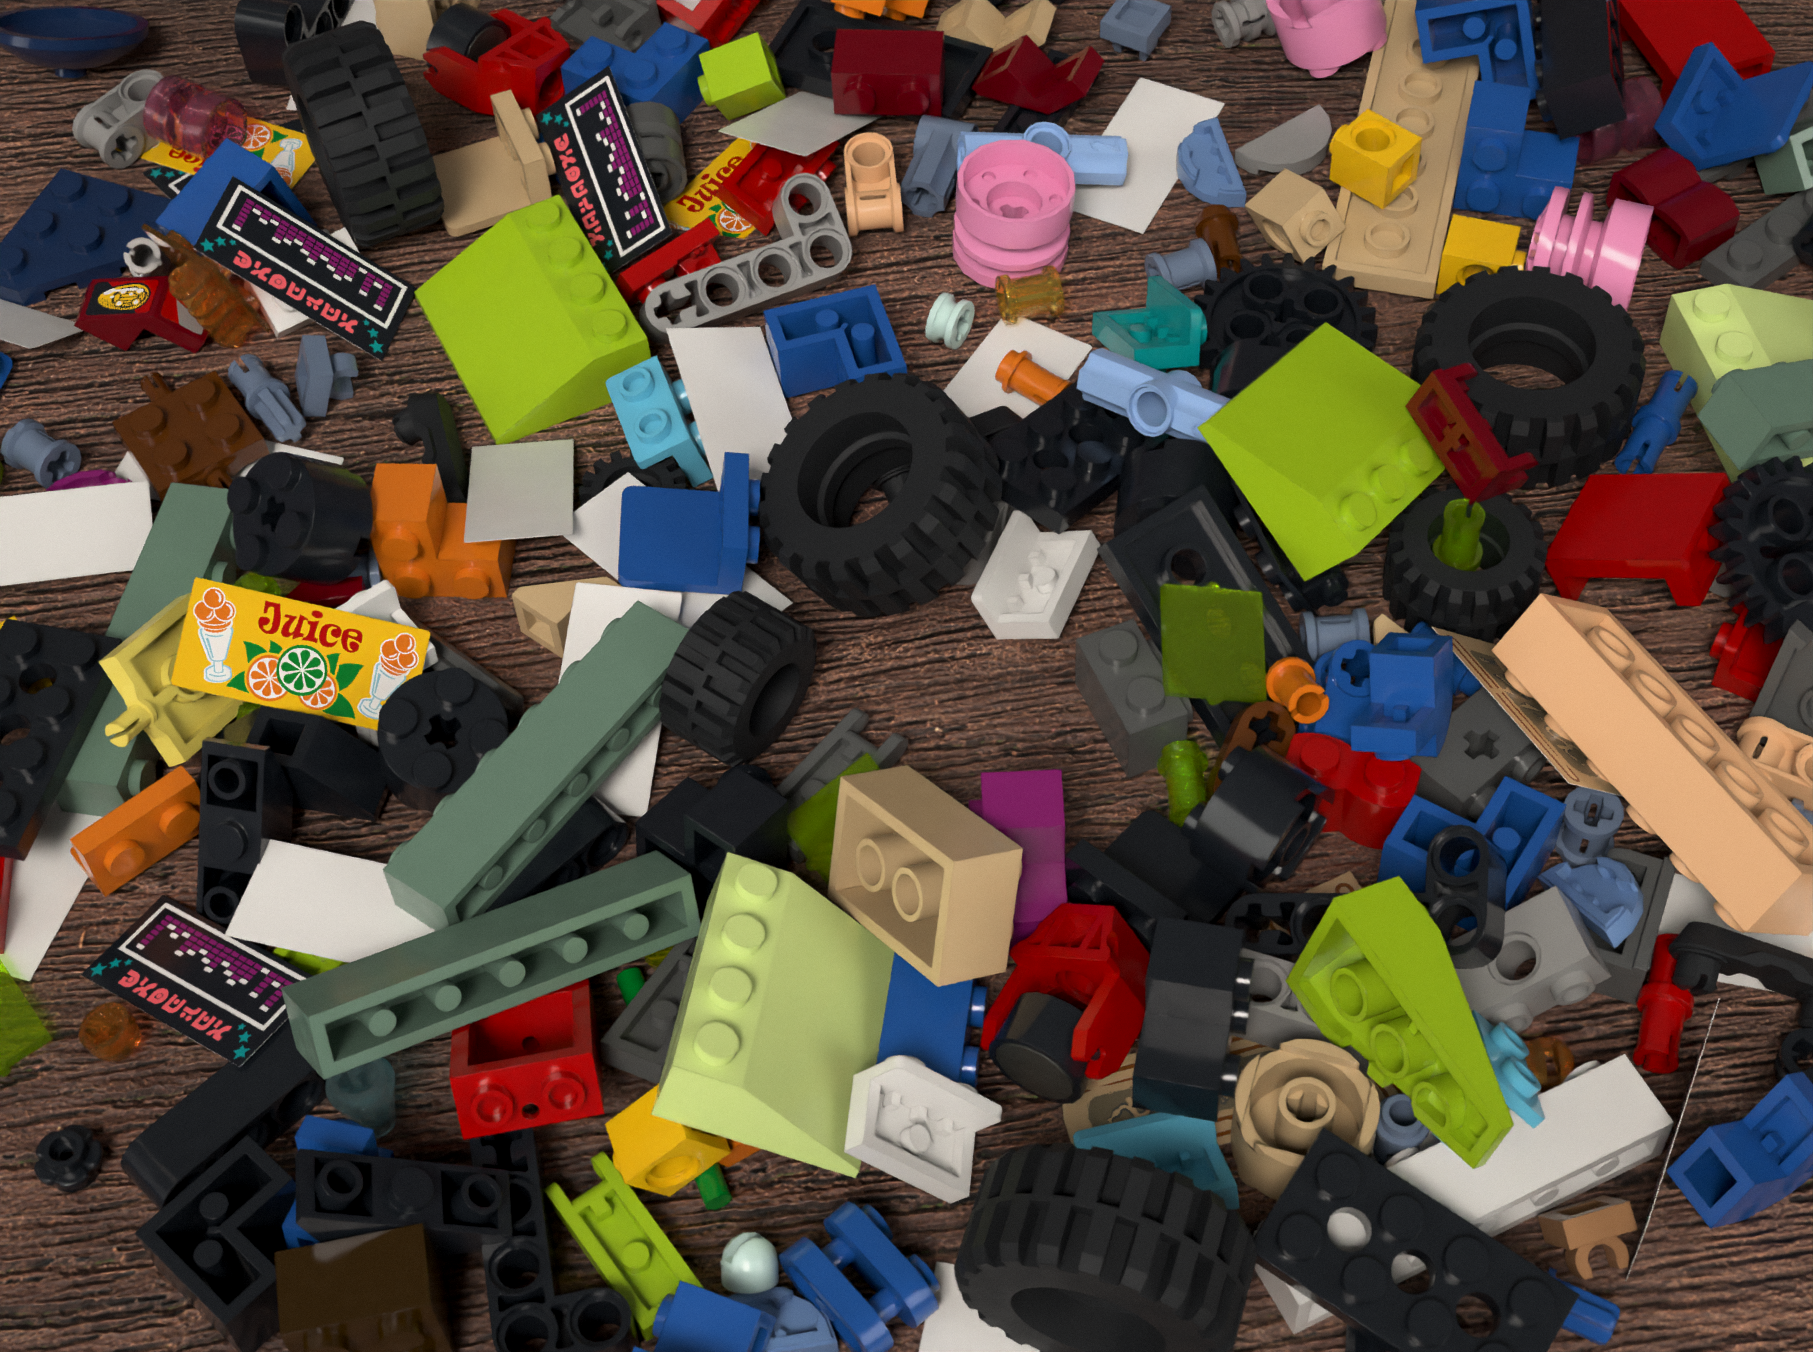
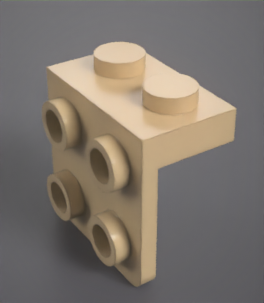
(496, 174)

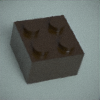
(365, 1295)

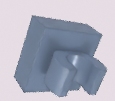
(1135, 25)
(322, 375)

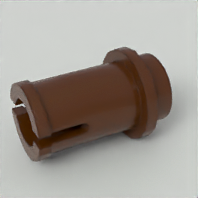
(1218, 229)

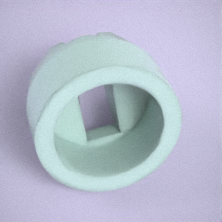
(749, 1264)

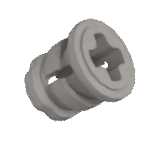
(1241, 20)

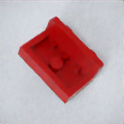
(761, 176)

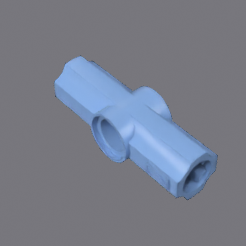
(1091, 157)
(1148, 397)

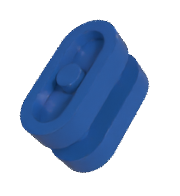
(862, 1240)

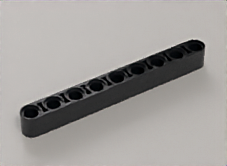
(280, 1085)

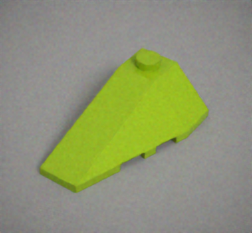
(1389, 990)

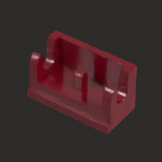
(1464, 438)

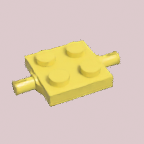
(169, 714)

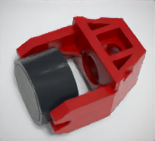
(494, 52)
(1071, 961)

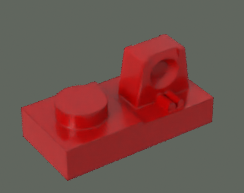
(680, 256)

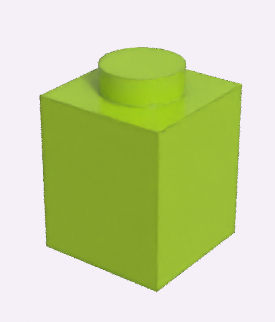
(740, 77)

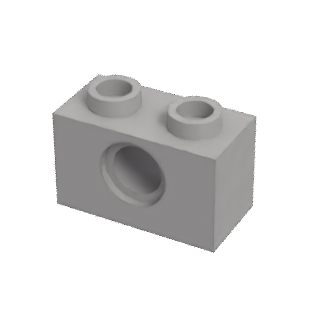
(1564, 970)

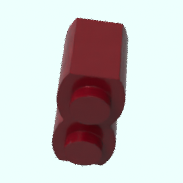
(1688, 212)

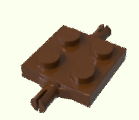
(190, 434)

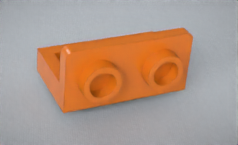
(139, 831)

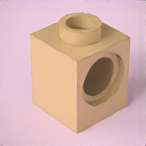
(1295, 215)

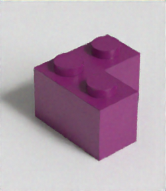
(1030, 813)

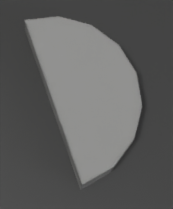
(1293, 145)

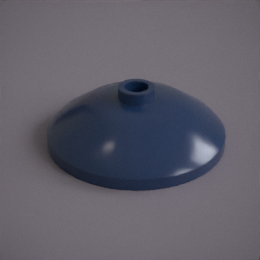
(71, 36)

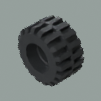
(1456, 600)
(738, 678)

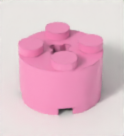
(1328, 32)

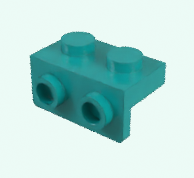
(1158, 336)

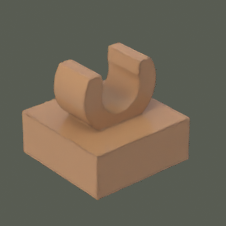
(1586, 1226)

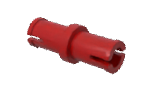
(1663, 1012)

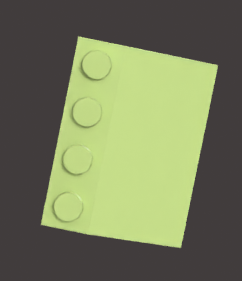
(1733, 329)
(775, 1018)

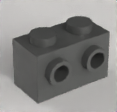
(1125, 692)

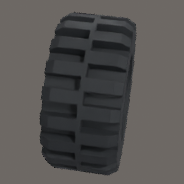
(364, 132)
(1549, 326)
(920, 535)
(1103, 1255)

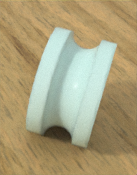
(949, 320)

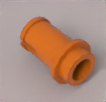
(1029, 379)
(1294, 685)

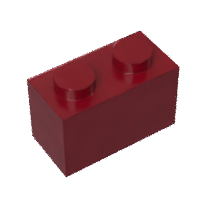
(888, 72)

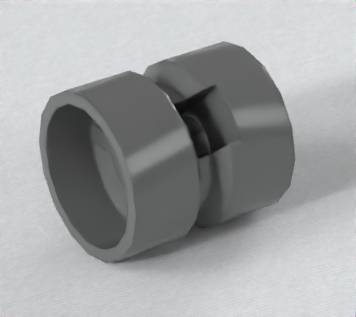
(661, 145)

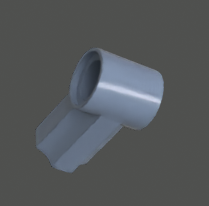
(933, 165)

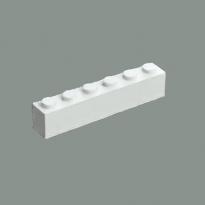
(1591, 1132)

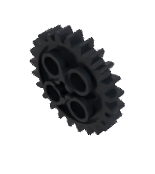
(1280, 305)
(1768, 517)

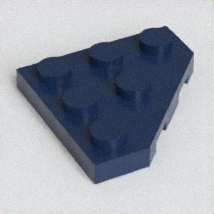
(73, 235)

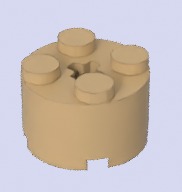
(1288, 1101)

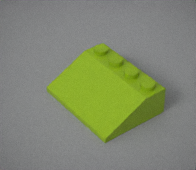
(532, 322)
(1324, 448)

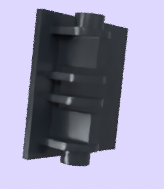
(1324, 589)

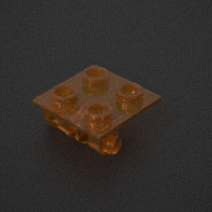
(206, 292)

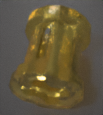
(1029, 295)

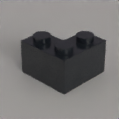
(702, 825)
(1192, 1007)
(217, 1240)

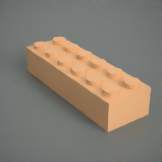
(1667, 762)

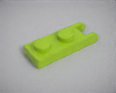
(623, 1242)

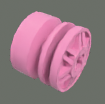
(1012, 210)
(1596, 251)

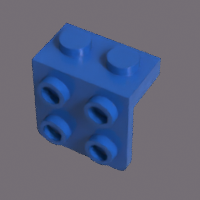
(1724, 119)
(690, 536)

